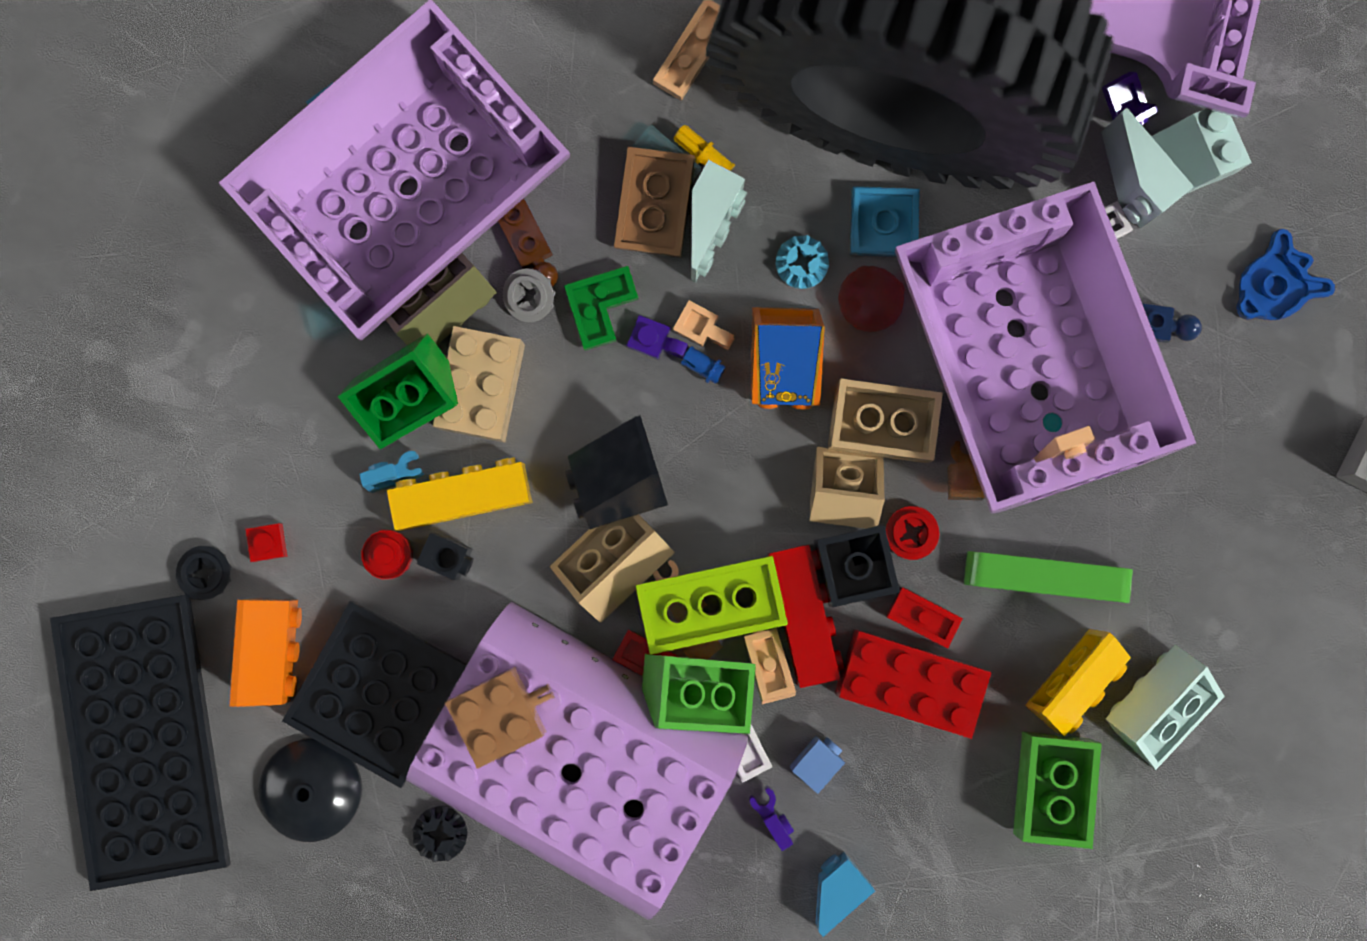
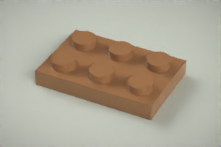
(654, 202)

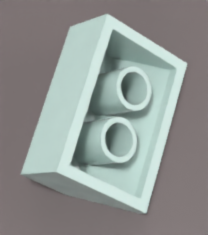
(1165, 706)

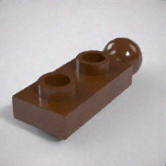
(528, 240)

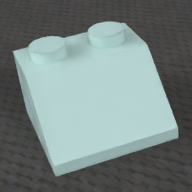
(1204, 147)

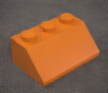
(265, 652)

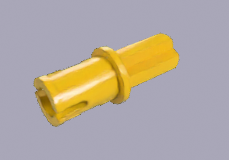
(700, 148)

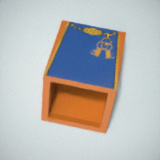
(786, 357)

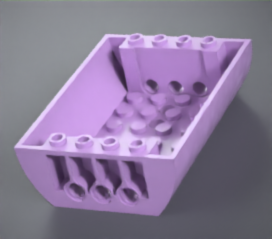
(1080, 341)

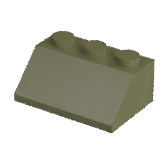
(442, 303)

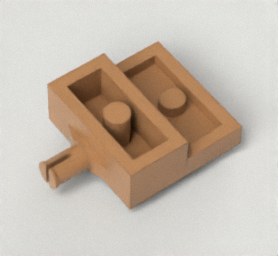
(498, 716)

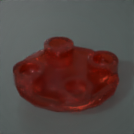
(871, 298)

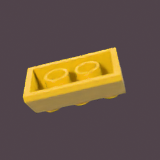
(1079, 681)

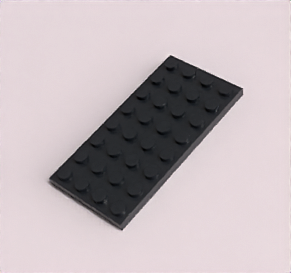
(140, 742)

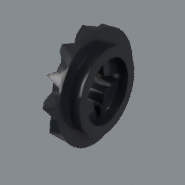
(192, 562)
(453, 825)

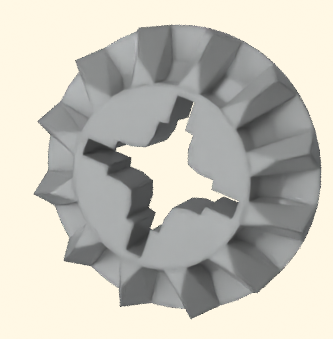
(514, 291)

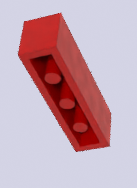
(808, 627)

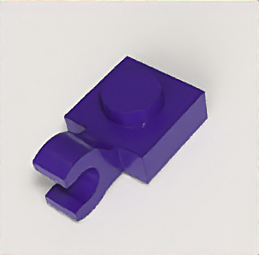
(652, 338)
(777, 825)

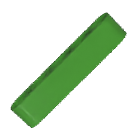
(1048, 577)

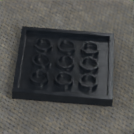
(374, 693)

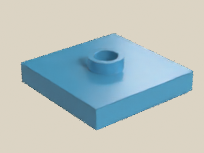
(883, 220)

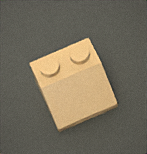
(847, 489)

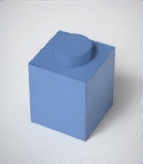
(818, 763)

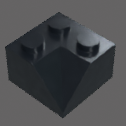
(857, 566)

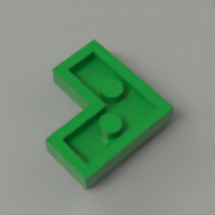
(593, 297)

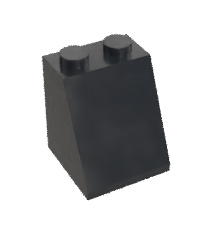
(615, 476)

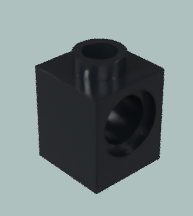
(431, 554)

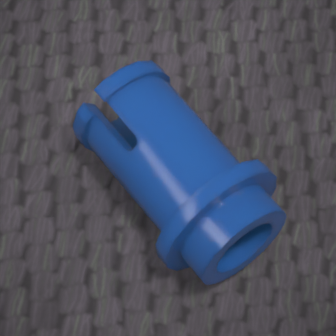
(703, 365)

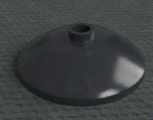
(332, 787)

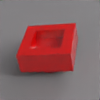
(266, 542)

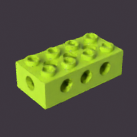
(729, 621)

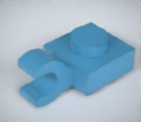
(385, 475)

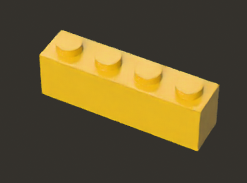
(459, 496)

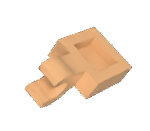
(699, 325)

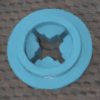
(795, 275)

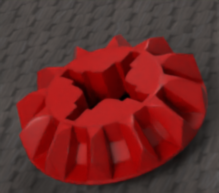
(927, 537)

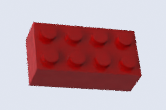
(912, 683)

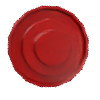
(387, 554)

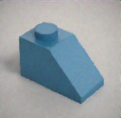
(839, 891)

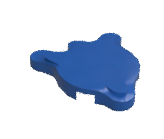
(1279, 281)

